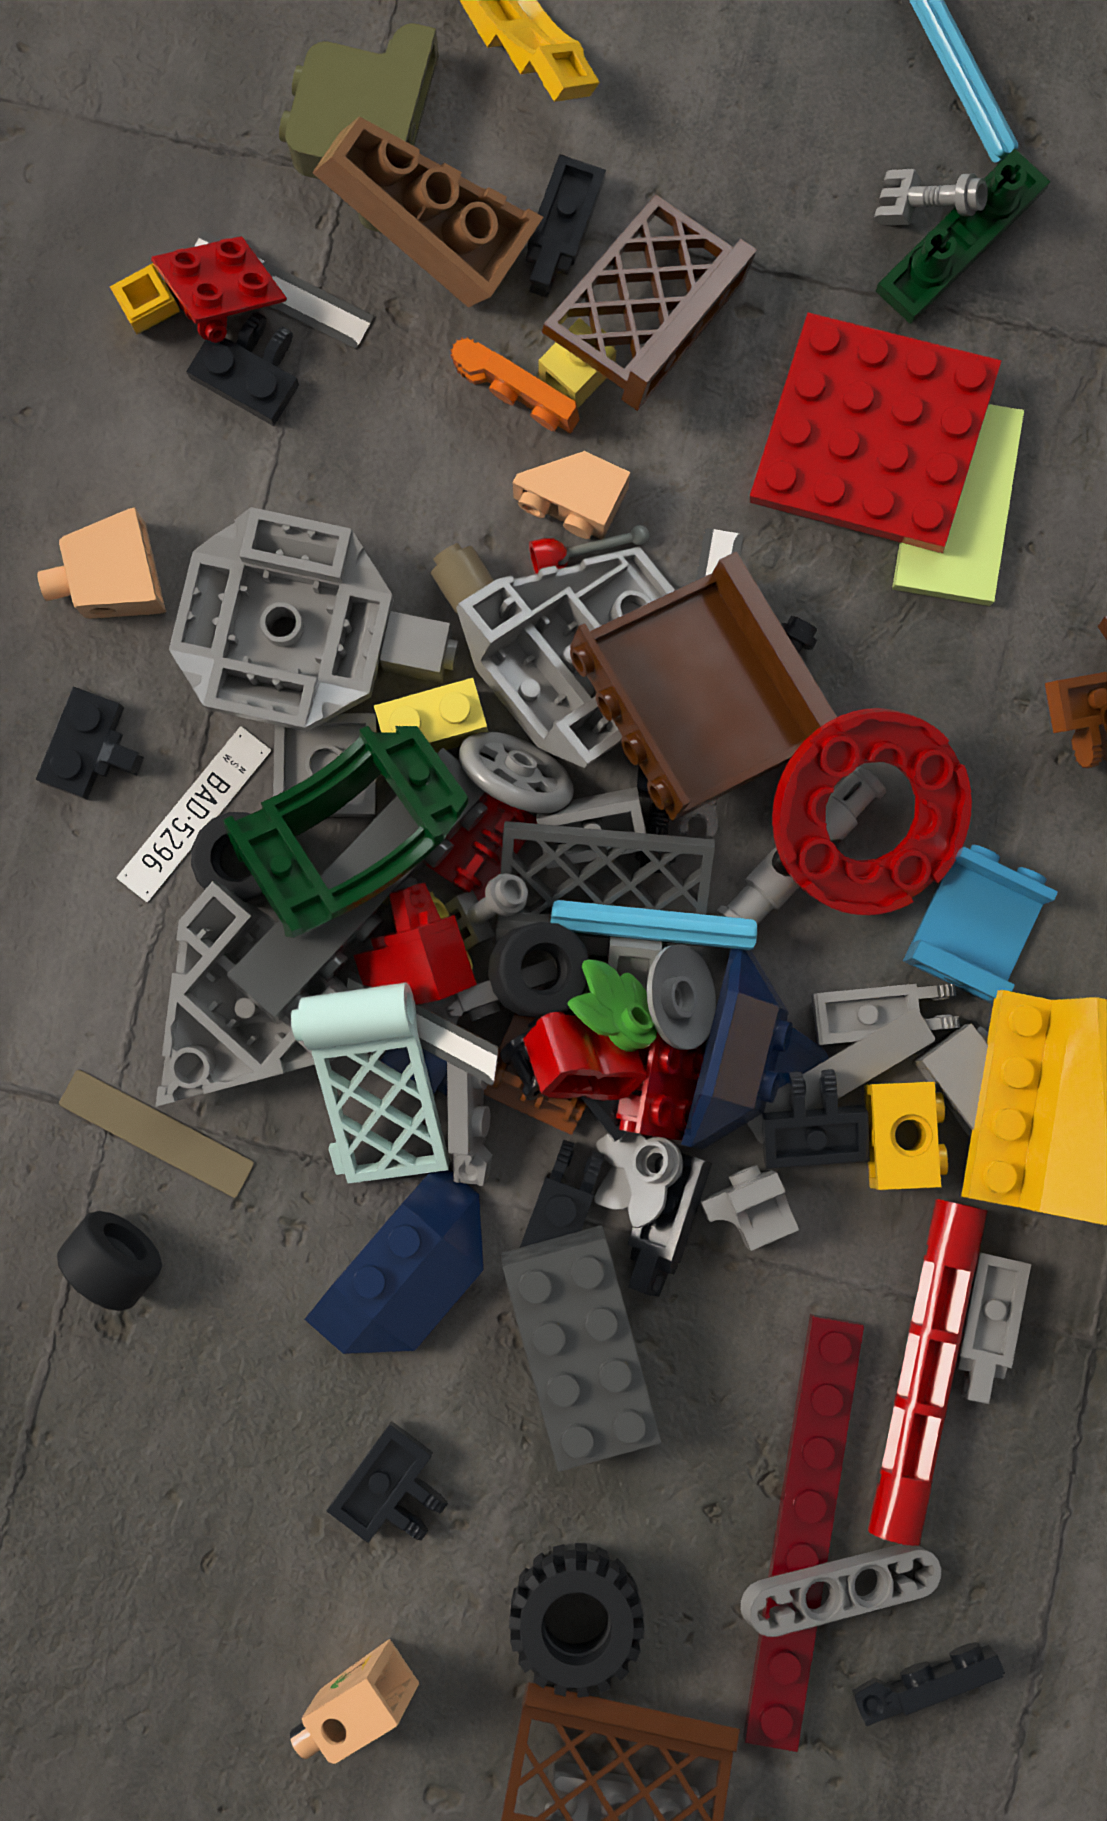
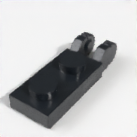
(559, 1206)

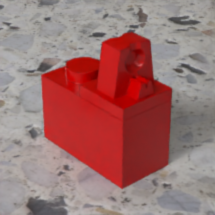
(420, 952)

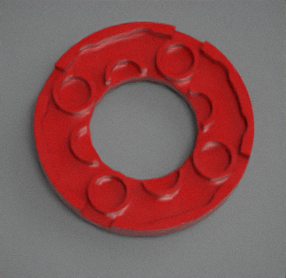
(934, 836)

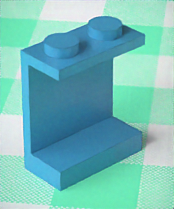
(978, 923)

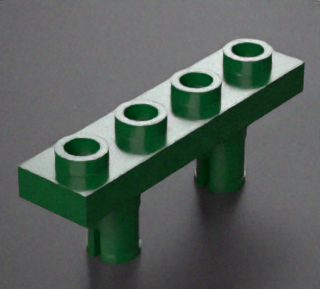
(961, 239)

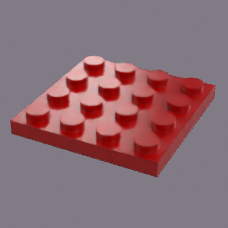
(875, 432)

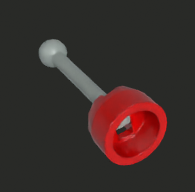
(551, 552)

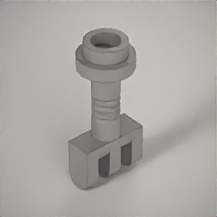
(906, 193)
(504, 895)

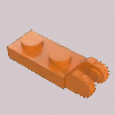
(514, 384)

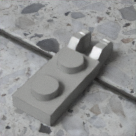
(859, 1012)

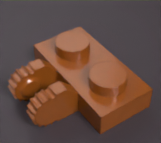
(1078, 706)

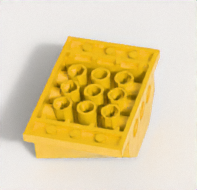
(1043, 1108)

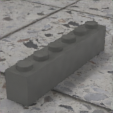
(286, 968)

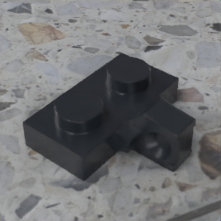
(86, 745)

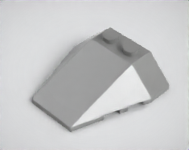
(523, 639)

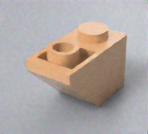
(575, 490)

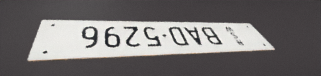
(194, 810)

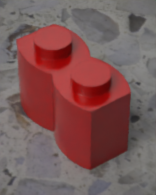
(579, 1062)

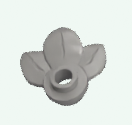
(633, 1178)

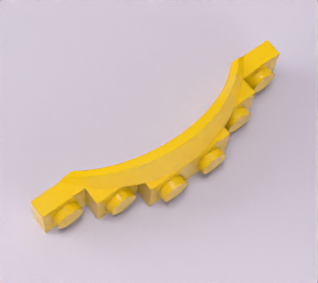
(534, 45)

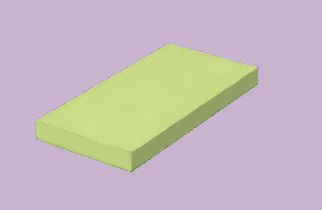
(975, 542)

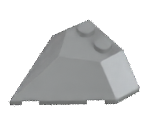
(211, 1027)

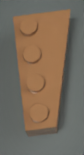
(428, 210)

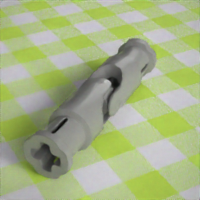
(770, 889)

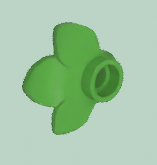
(615, 1007)

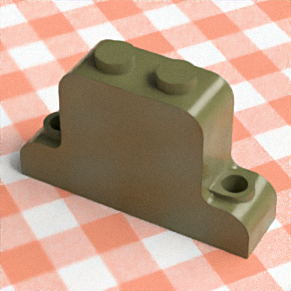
(350, 82)

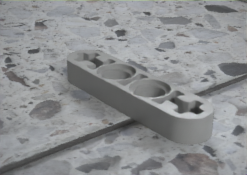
(842, 1597)

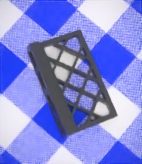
(598, 840)

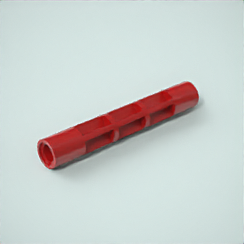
(927, 1373)

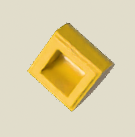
(145, 299)

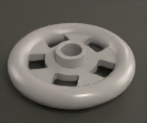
(516, 772)

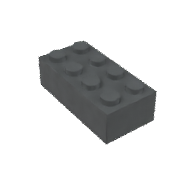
(580, 1348)

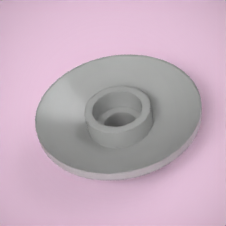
(681, 996)

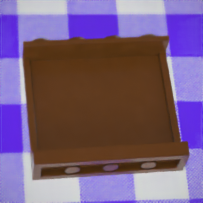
(702, 688)

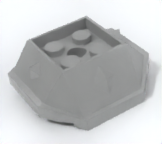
(273, 570)

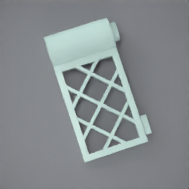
(350, 1027)

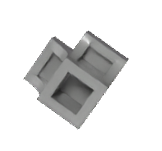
(754, 1205)

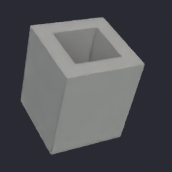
(418, 647)

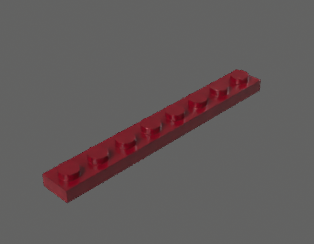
(805, 1524)

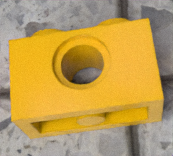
(890, 1164)

